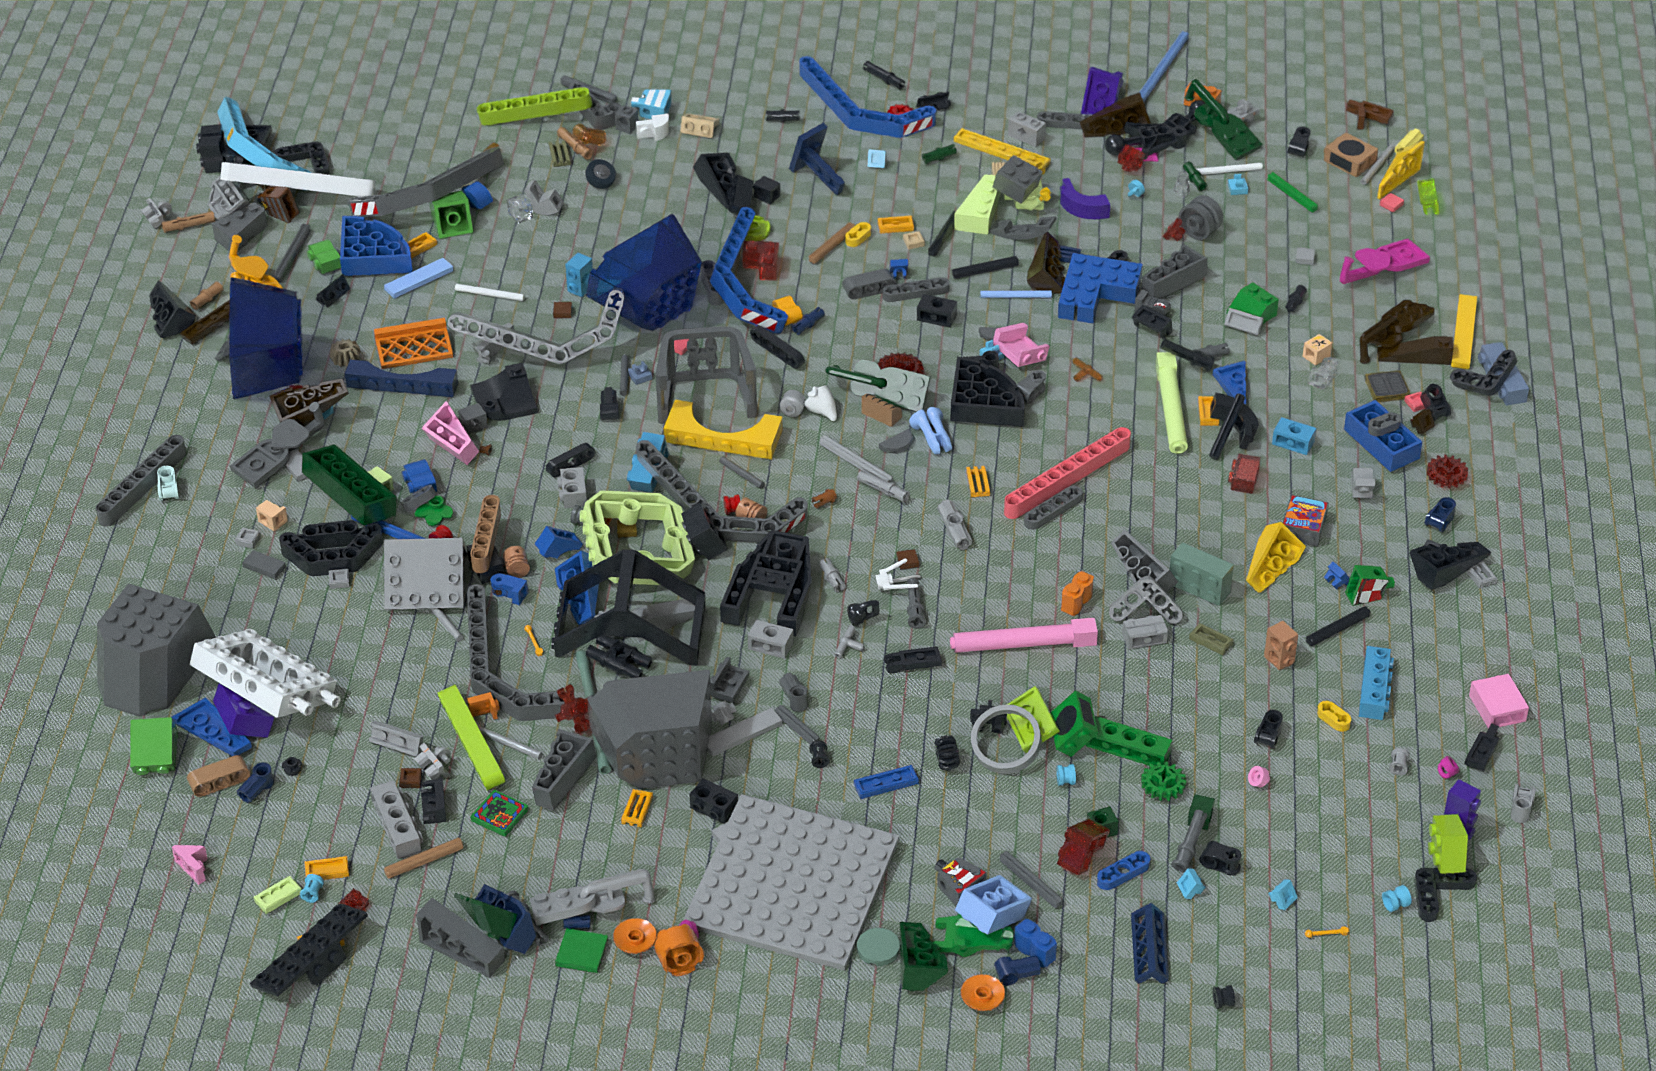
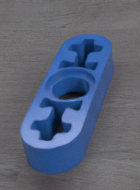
(1128, 863)

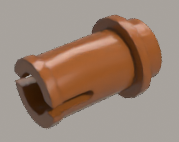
(826, 497)

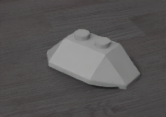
(226, 198)

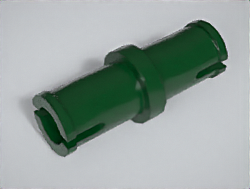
(939, 153)
(1194, 176)

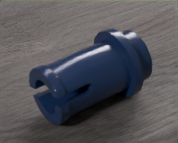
(577, 922)

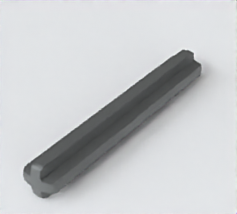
(597, 93)
(1031, 879)

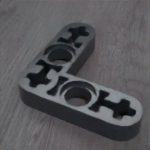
(307, 151)
(1486, 380)
(1434, 882)

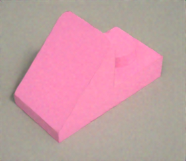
(191, 860)

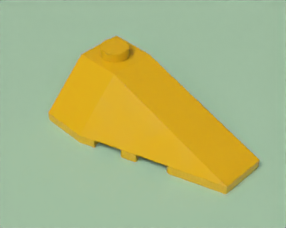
(1273, 554)

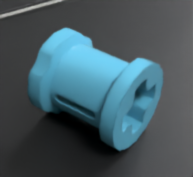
(311, 888)

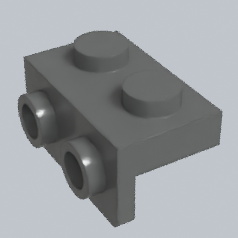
(728, 681)

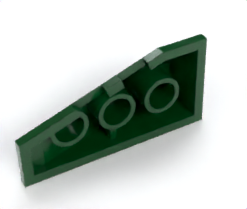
(919, 958)

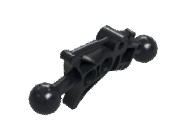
(1156, 137)

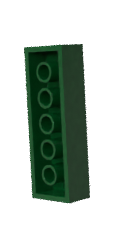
(349, 484)

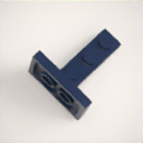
(807, 153)

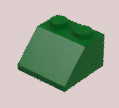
(1256, 301)

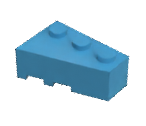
(639, 477)

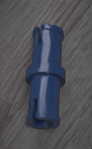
(808, 320)

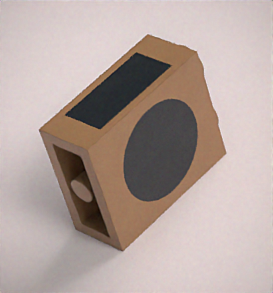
(1350, 154)

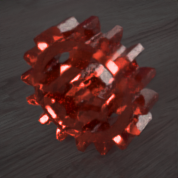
(1447, 471)

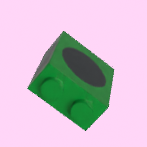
(1075, 722)

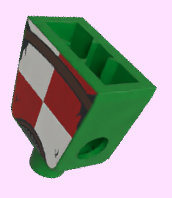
(1367, 584)

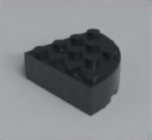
(985, 395)

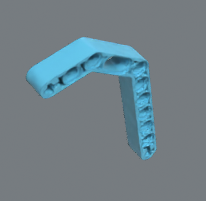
(240, 141)

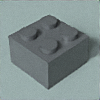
(1017, 179)

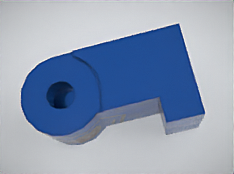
(509, 587)

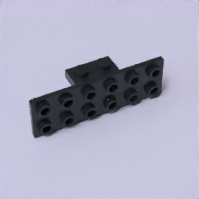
(314, 953)

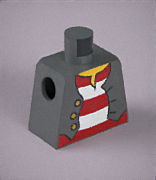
(957, 876)

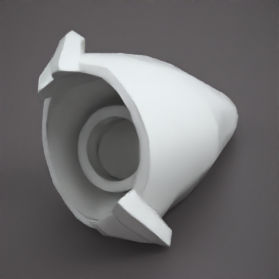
(822, 402)

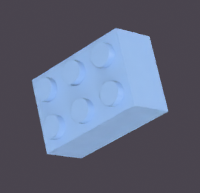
(993, 904)

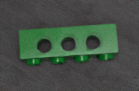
(1130, 743)

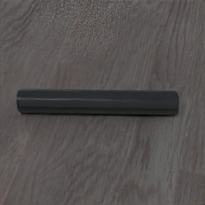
(942, 236)
(985, 267)
(1227, 426)
(1337, 626)

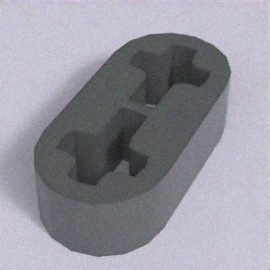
(1384, 424)
(418, 498)

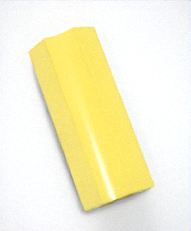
(1411, 138)

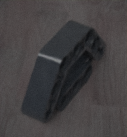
(303, 547)

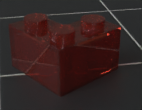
(762, 257)
(1080, 845)

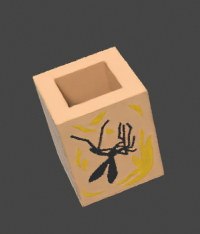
(1317, 349)

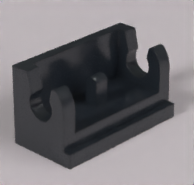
(1153, 320)
(433, 802)

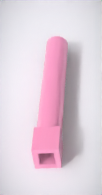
(1079, 633)

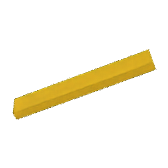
(998, 148)
(1464, 331)

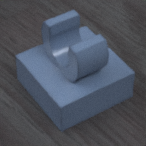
(639, 373)

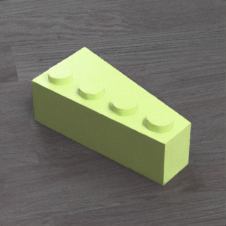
(978, 208)

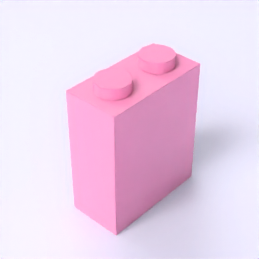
(1498, 701)

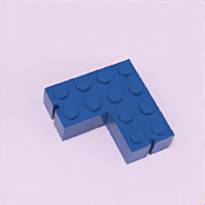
(1097, 278)

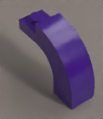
(1082, 205)

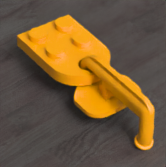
(250, 267)

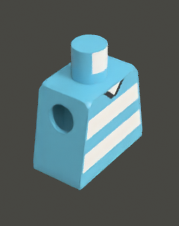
(653, 103)

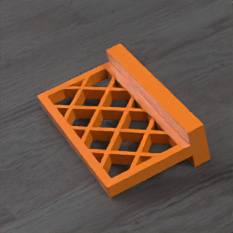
(411, 332)

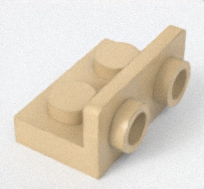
(698, 125)

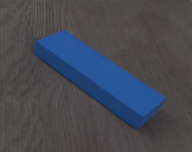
(886, 781)

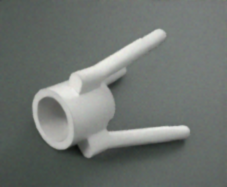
(886, 582)

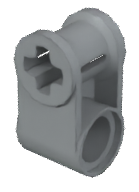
(1522, 803)

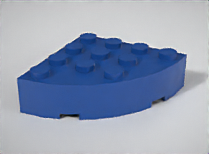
(372, 248)

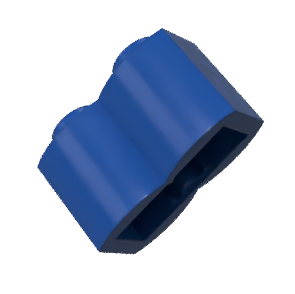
(418, 476)
(1034, 942)

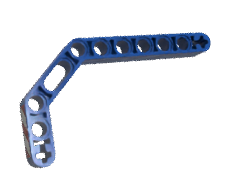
(863, 119)
(731, 289)

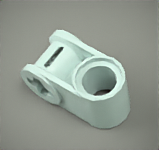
(167, 483)

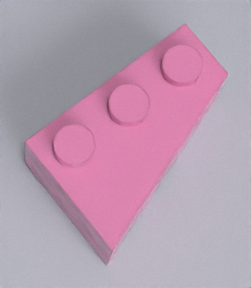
(449, 433)

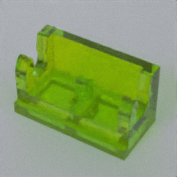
(1428, 195)

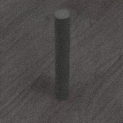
(624, 375)
(740, 471)

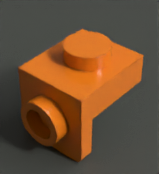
(483, 704)

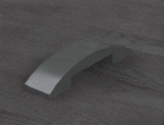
(1007, 230)

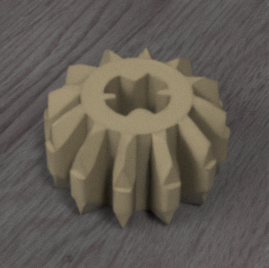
(344, 351)

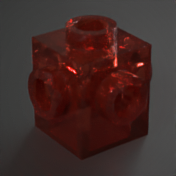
(1131, 159)

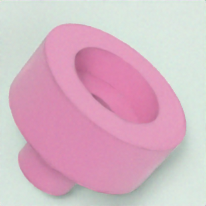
(1258, 776)

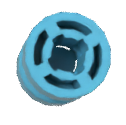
(1394, 899)

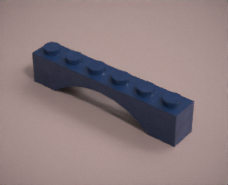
(434, 382)

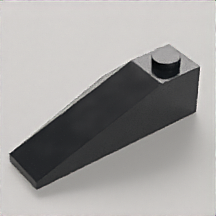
(716, 174)
(170, 313)
(1443, 564)

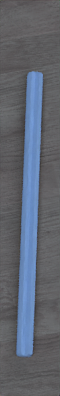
(1163, 65)

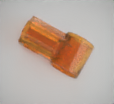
(589, 135)

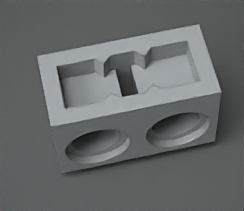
(572, 486)

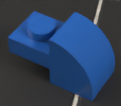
(477, 195)

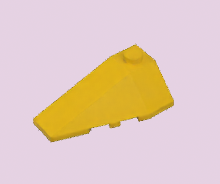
(1402, 167)

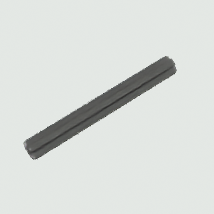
(291, 252)

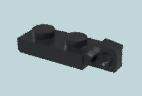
(1483, 748)

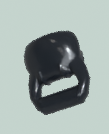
(858, 612)

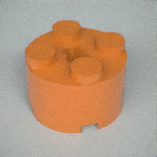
(678, 950)

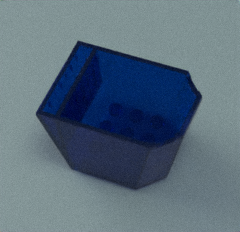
(654, 270)
(264, 338)

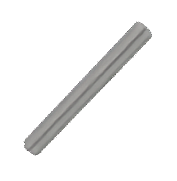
(854, 459)

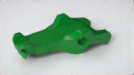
(966, 939)

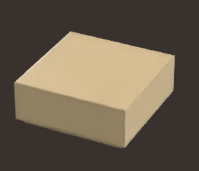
(913, 240)

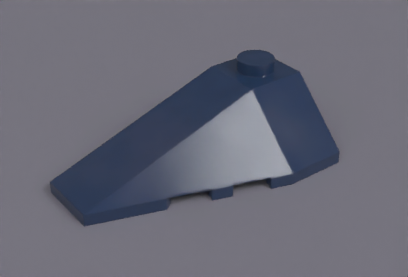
(523, 930)

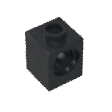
(766, 190)

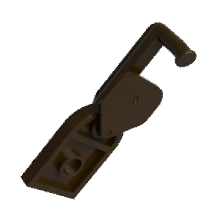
(1388, 331)

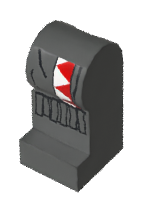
(1159, 305)

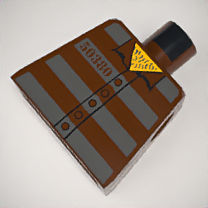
(279, 203)

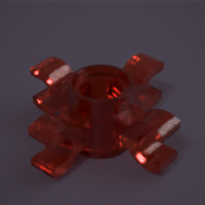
(573, 709)

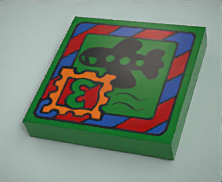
(499, 813)

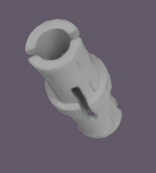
(832, 575)

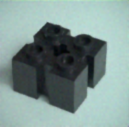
(210, 145)

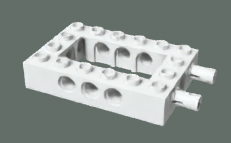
(298, 685)

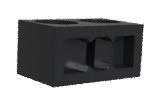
(713, 800)

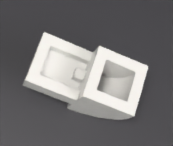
(656, 128)

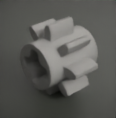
(723, 712)

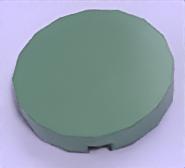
(878, 946)

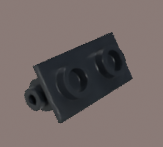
(939, 99)
(333, 291)

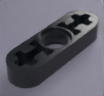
(580, 454)

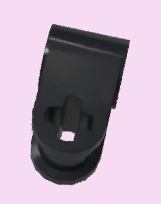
(1299, 143)
(1437, 403)
(1269, 729)
(1219, 857)

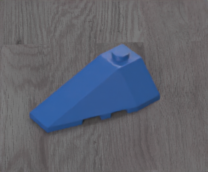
(584, 604)

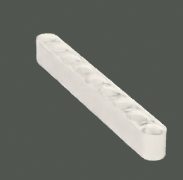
(297, 179)

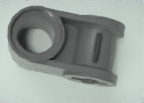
(1032, 385)

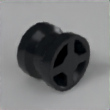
(1223, 996)

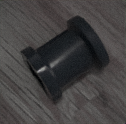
(819, 754)

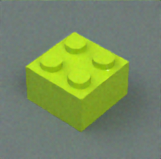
(1448, 843)

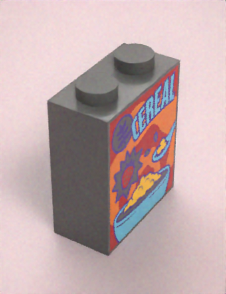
(1306, 518)

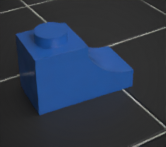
(556, 541)

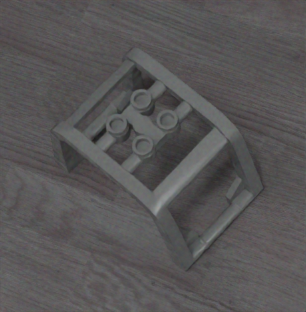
(667, 376)

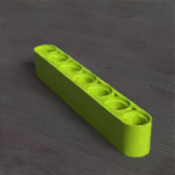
(534, 106)
(471, 737)

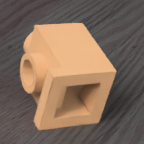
(271, 515)

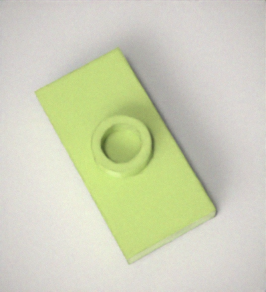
(277, 894)

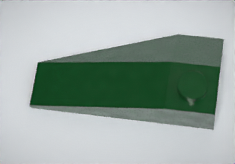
(488, 917)

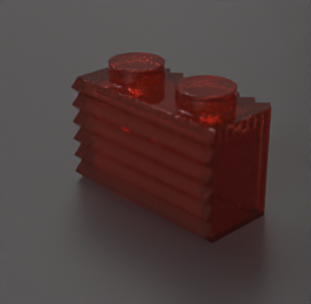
(1244, 473)

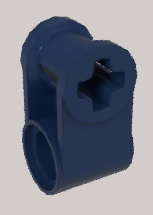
(1441, 514)

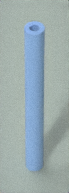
(1015, 294)

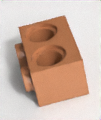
(1281, 645)

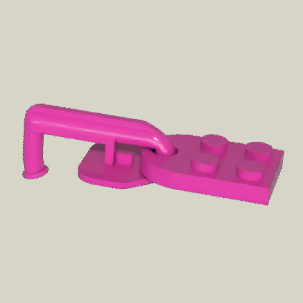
(1390, 257)

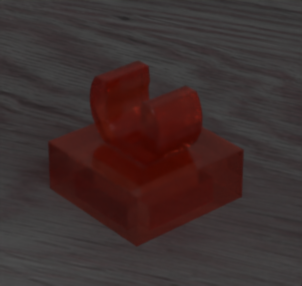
(1174, 230)
(355, 900)

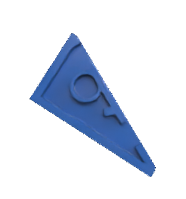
(1232, 378)

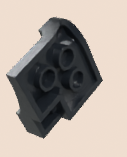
(506, 394)

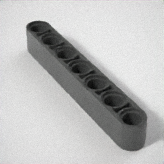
(139, 481)

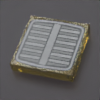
(1387, 386)

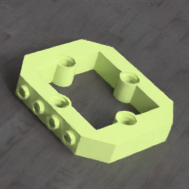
(629, 508)

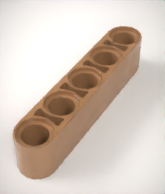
(485, 533)

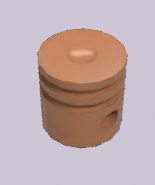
(752, 510)
(516, 563)

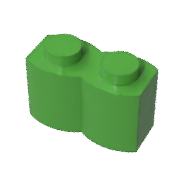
(324, 256)

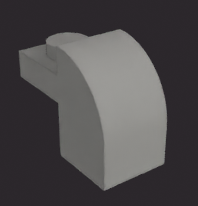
(543, 202)
(1362, 482)

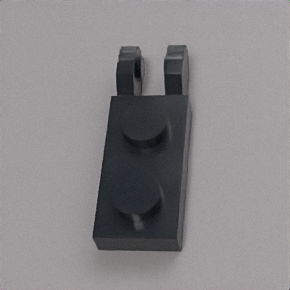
(913, 659)

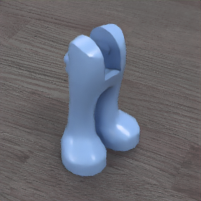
(934, 416)

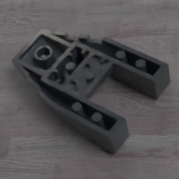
(777, 566)

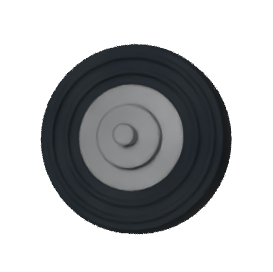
(600, 173)

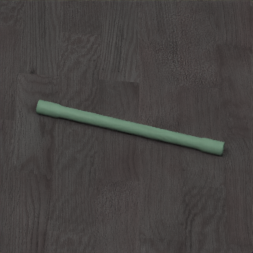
(583, 666)

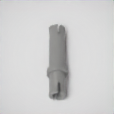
(889, 489)

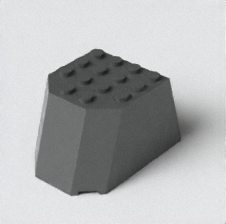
(147, 649)
(654, 727)

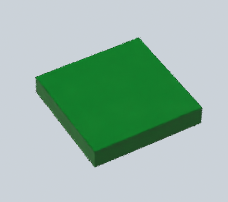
(581, 950)

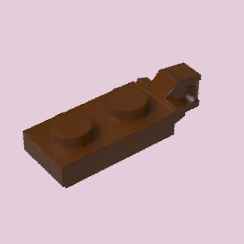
(1372, 111)

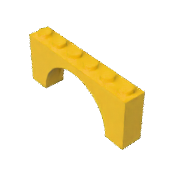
(756, 441)

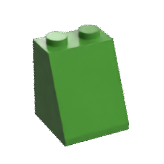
(451, 215)
(153, 745)

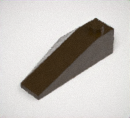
(1113, 118)
(1420, 351)
(295, 403)

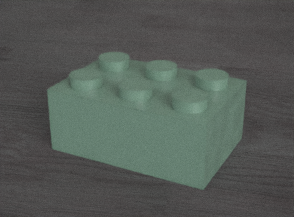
(1201, 573)

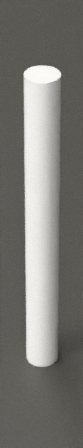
(1232, 168)
(489, 292)

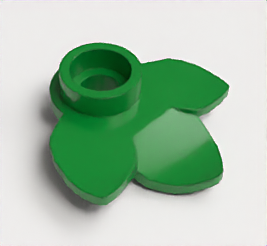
(434, 511)

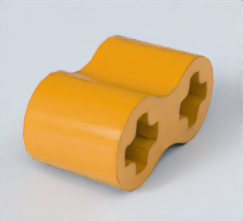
(790, 308)

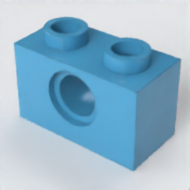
(578, 273)
(1294, 436)

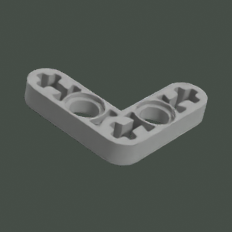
(1144, 594)

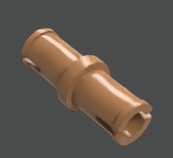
(206, 295)

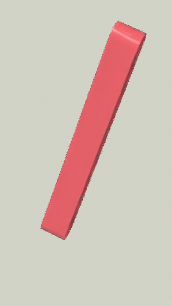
(1067, 473)

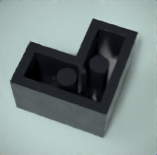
(702, 532)

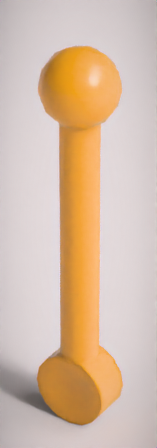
(539, 651)
(1343, 931)

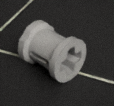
(1399, 761)

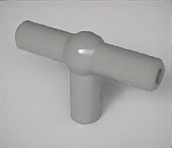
(846, 641)

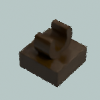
(1422, 421)

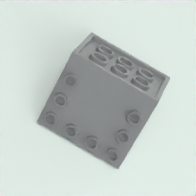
(424, 573)

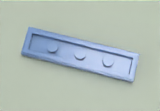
(418, 278)

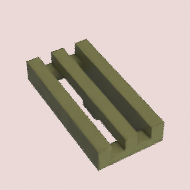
(557, 145)
(1209, 640)

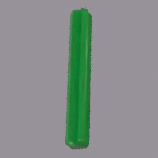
(1292, 192)

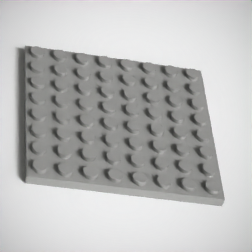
(792, 881)

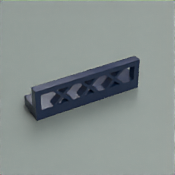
(1154, 941)

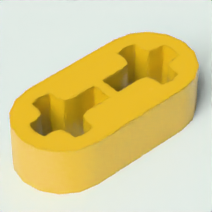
(858, 234)
(1334, 716)

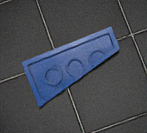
(206, 723)

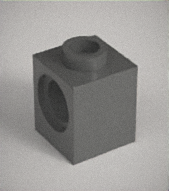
(626, 119)
(473, 418)

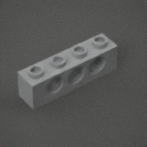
(396, 819)

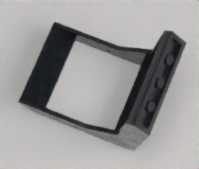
(620, 620)

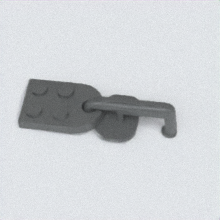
(274, 453)

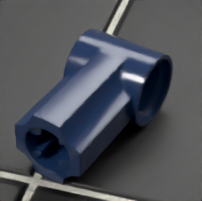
(260, 779)
(1011, 970)

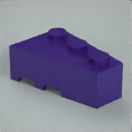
(241, 715)

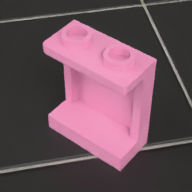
(1017, 346)

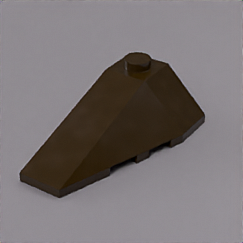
(1046, 268)

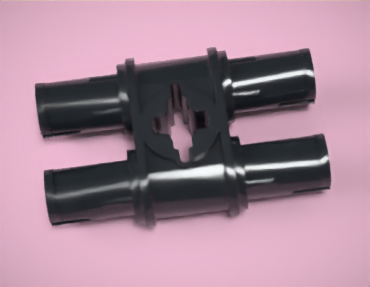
(619, 656)

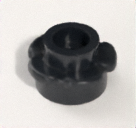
(292, 766)

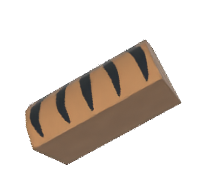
(880, 410)

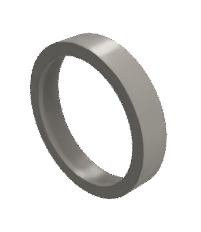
(1012, 767)

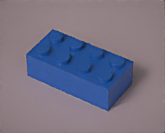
(1391, 449)

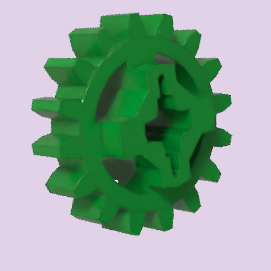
(1173, 779)

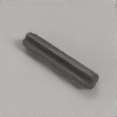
(796, 724)

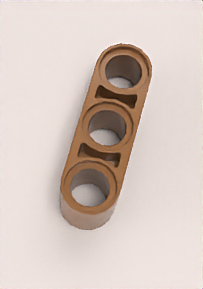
(218, 776)

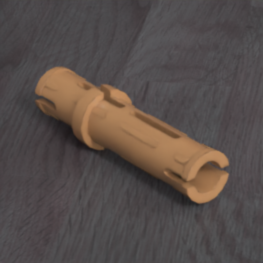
(577, 146)
(180, 223)

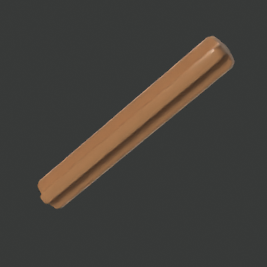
(831, 243)
(423, 858)

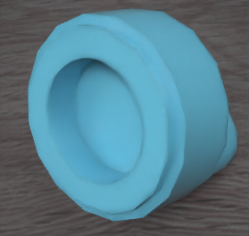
(1136, 188)

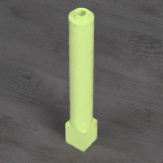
(1166, 374)

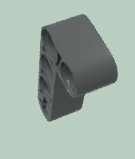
(597, 115)

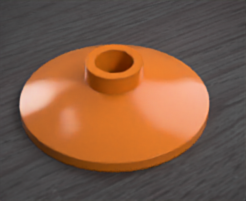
(634, 935)
(982, 992)

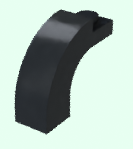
(1246, 421)

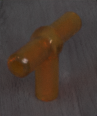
(1085, 369)

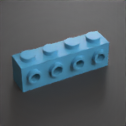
(1374, 683)

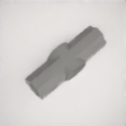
(954, 524)

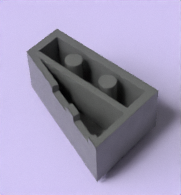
(245, 222)

